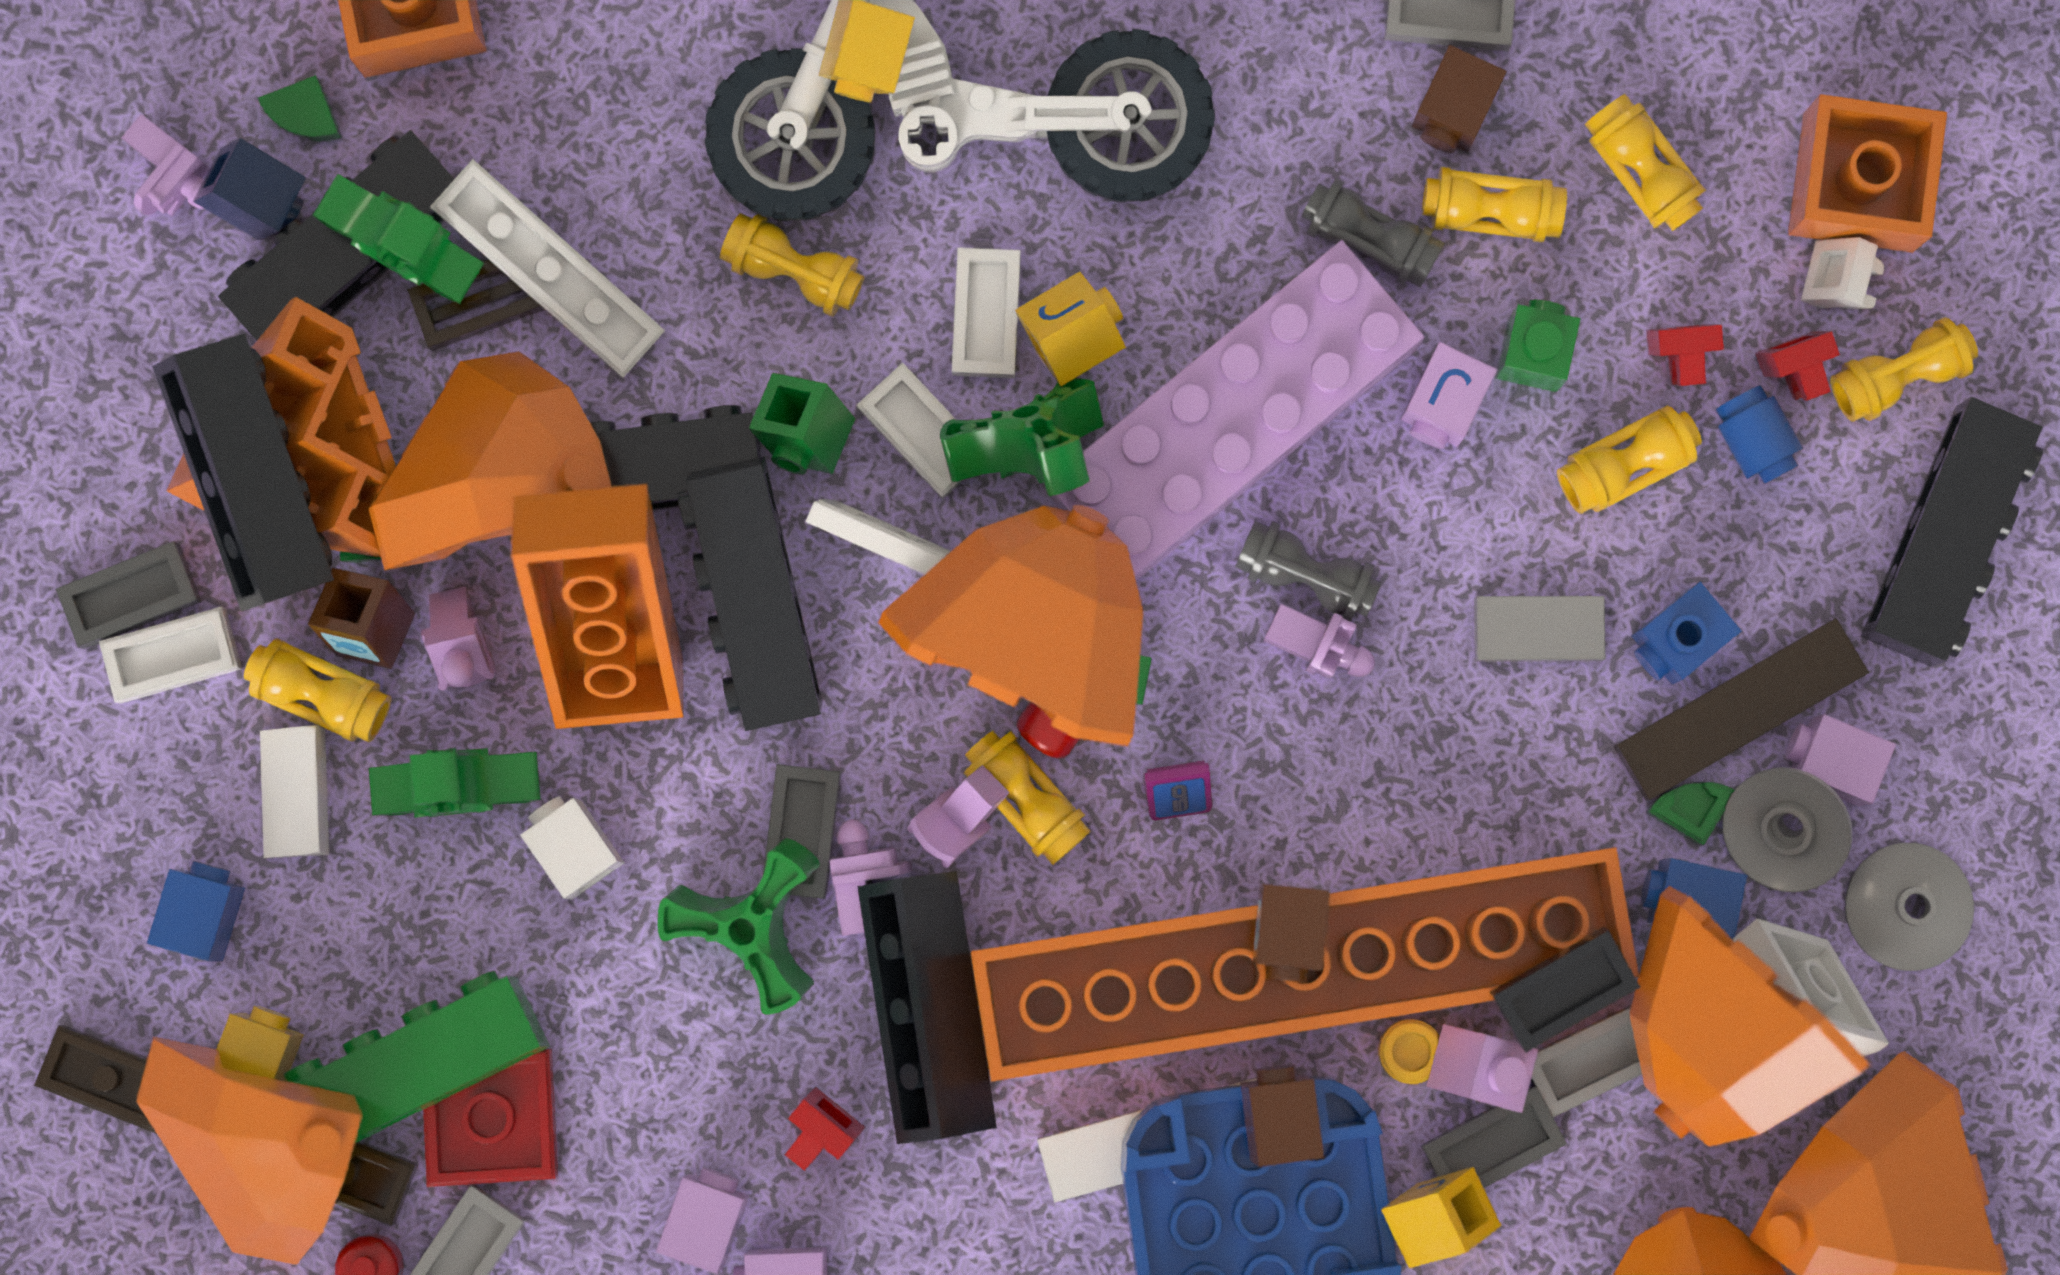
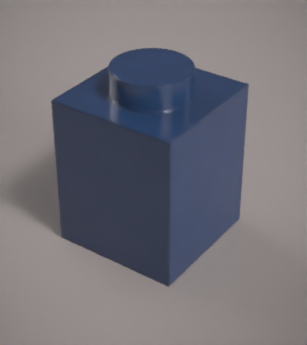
(251, 190)

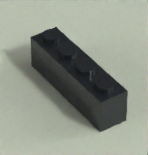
(323, 264)
(669, 449)
(244, 471)
(1953, 532)
(752, 592)
(927, 1007)

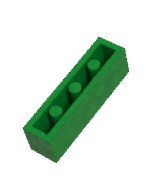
(432, 1054)

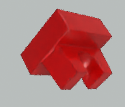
(1686, 350)
(1801, 363)
(823, 1127)

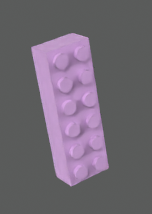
(1244, 406)

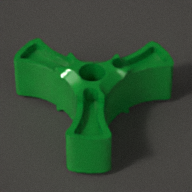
(399, 238)
(1029, 440)
(454, 783)
(750, 924)

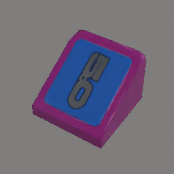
(1178, 790)

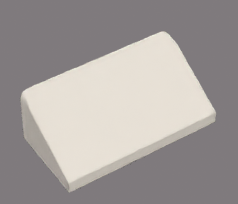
(294, 792)

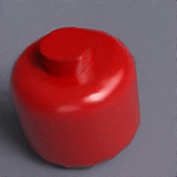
(1036, 729)
(369, 1256)

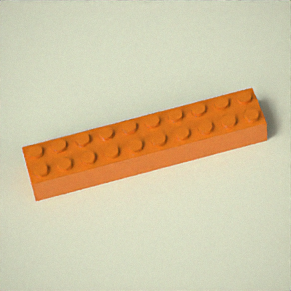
(1196, 985)

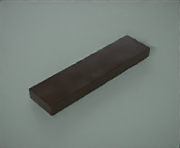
(1741, 709)

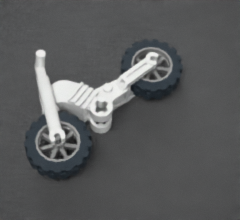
(963, 113)

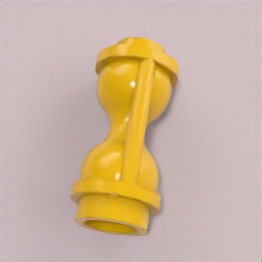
(1627, 138)
(1524, 208)
(766, 252)
(1877, 382)
(1601, 475)
(345, 704)
(1044, 818)

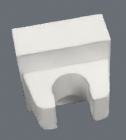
(1841, 274)

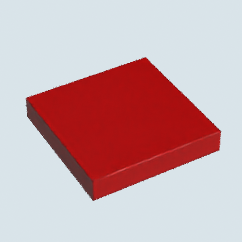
(495, 1128)

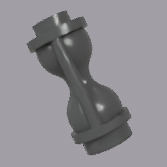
(1396, 246)
(1281, 559)

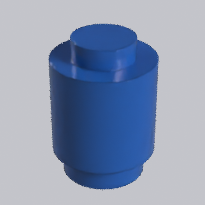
(1759, 435)

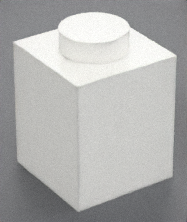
(570, 846)

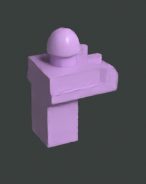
(176, 172)
(456, 641)
(1319, 643)
(958, 816)
(856, 868)

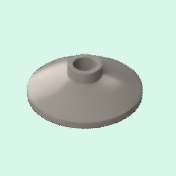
(1772, 851)
(1878, 911)

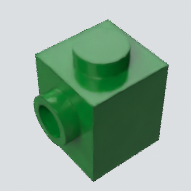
(1538, 345)
(801, 424)

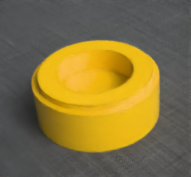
(1408, 1050)

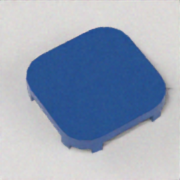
(1214, 1212)

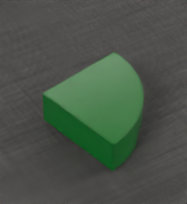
(302, 110)
(1692, 809)

